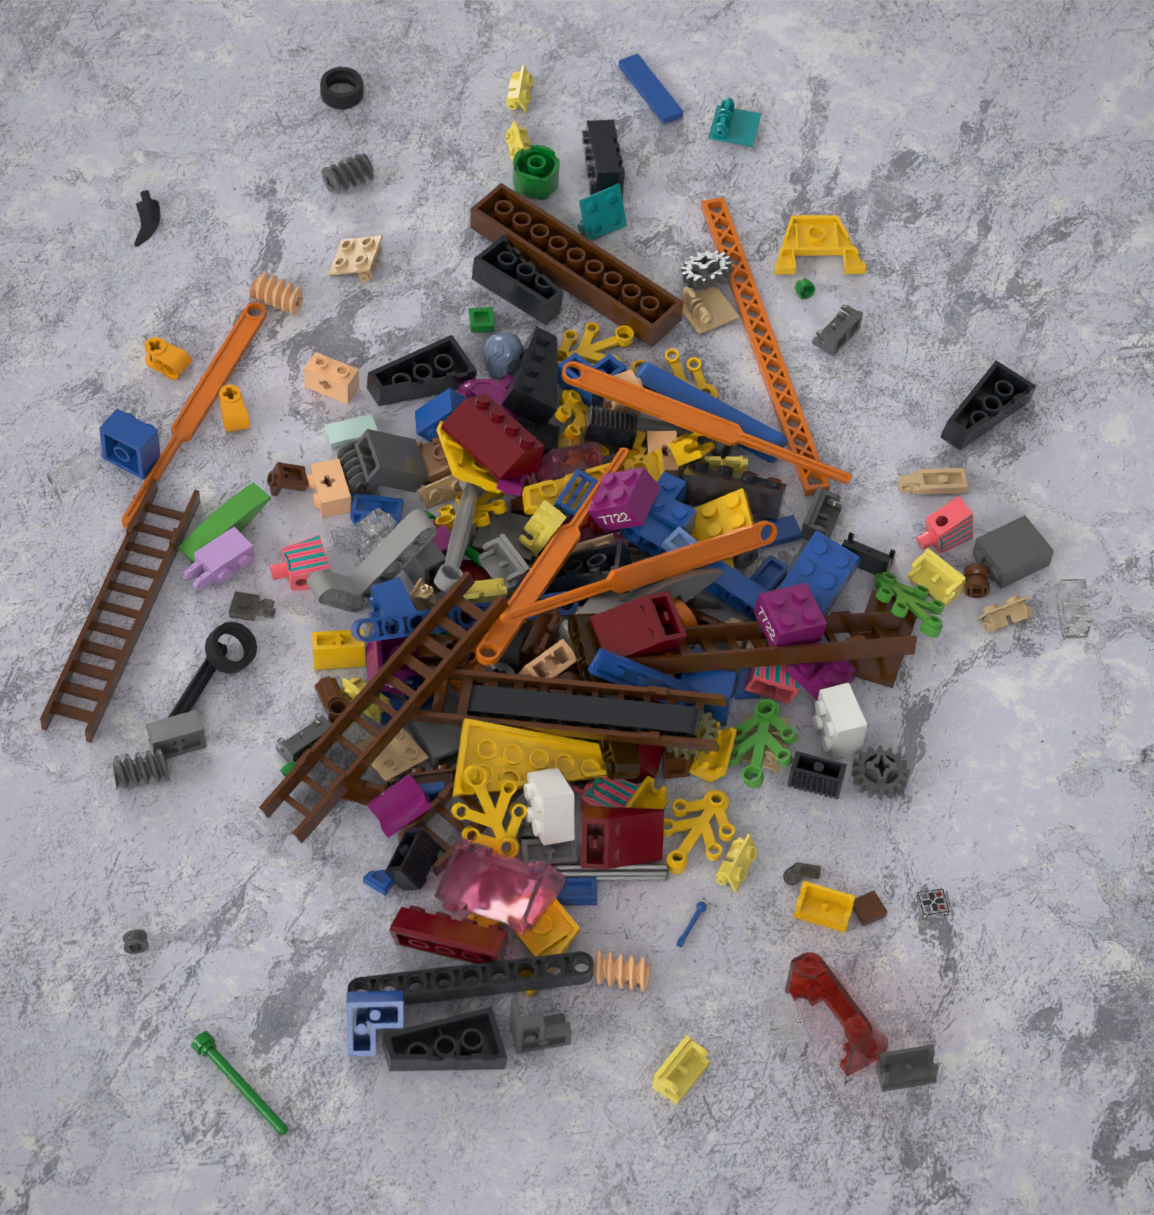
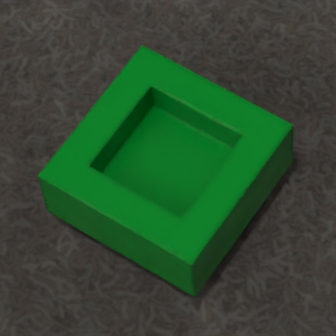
(481, 319)

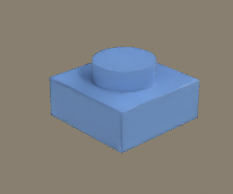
(678, 539)

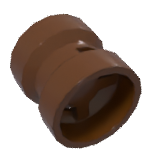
(976, 580)

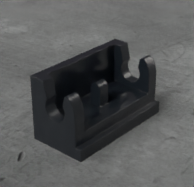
(872, 560)

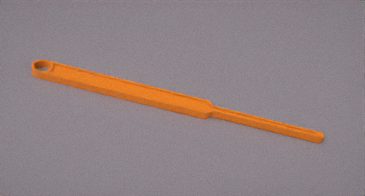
(203, 396)
(689, 417)
(656, 568)
(542, 572)

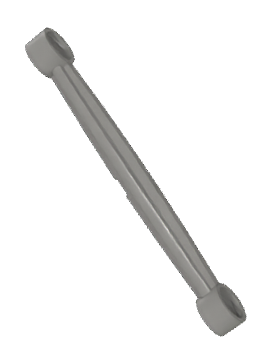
(449, 572)

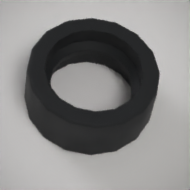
(341, 100)
(513, 654)
(216, 657)

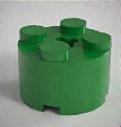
(536, 172)

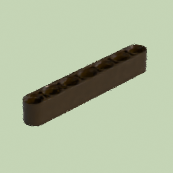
(618, 757)

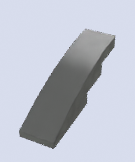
(681, 585)

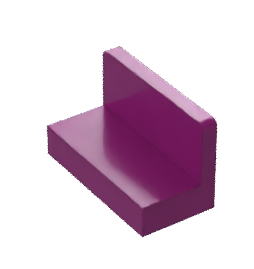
(399, 805)

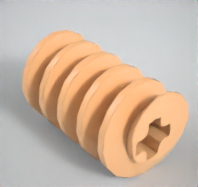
(277, 294)
(622, 971)

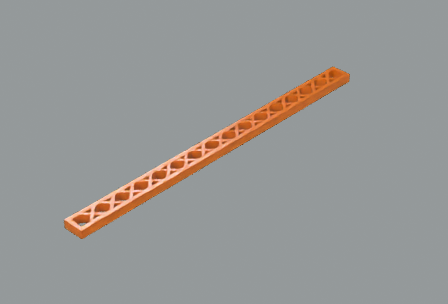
(768, 341)

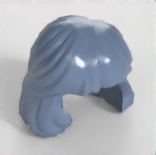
(500, 352)

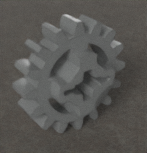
(706, 269)
(867, 774)

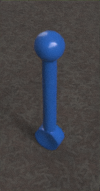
(701, 907)

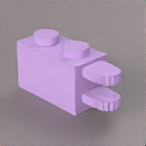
(220, 559)

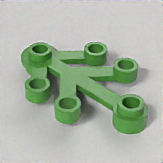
(888, 585)
(760, 740)

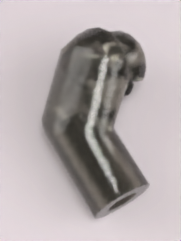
(799, 871)

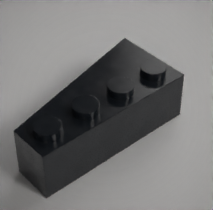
(603, 155)
(517, 281)
(421, 373)
(534, 379)
(988, 404)
(711, 482)
(589, 567)
(450, 1043)

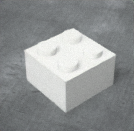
(839, 721)
(550, 806)

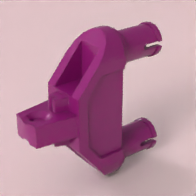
(493, 389)

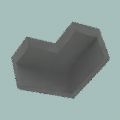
(538, 1031)

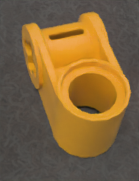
(166, 357)
(233, 409)

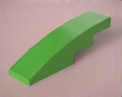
(234, 513)

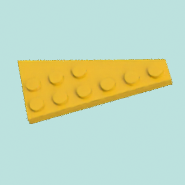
(550, 490)
(516, 751)

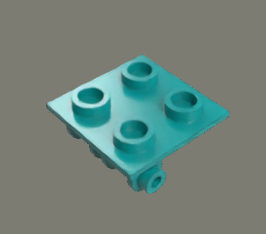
(734, 124)
(602, 213)

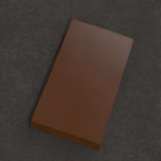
(883, 669)

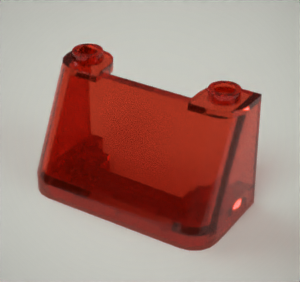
(816, 981)

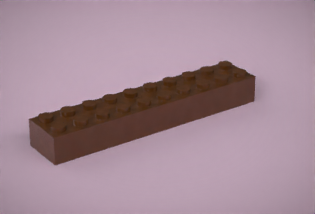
(578, 264)

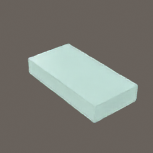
(348, 430)

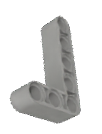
(380, 566)

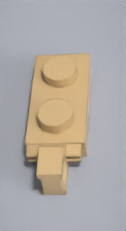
(935, 482)

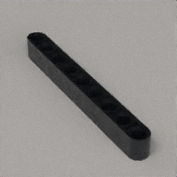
(583, 711)
(483, 972)

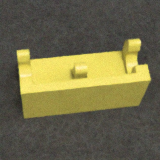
(542, 527)
(937, 576)
(681, 1070)

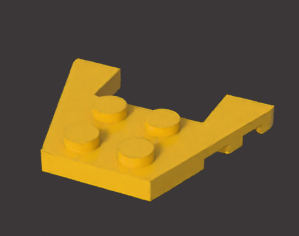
(817, 237)
(464, 465)
(549, 936)

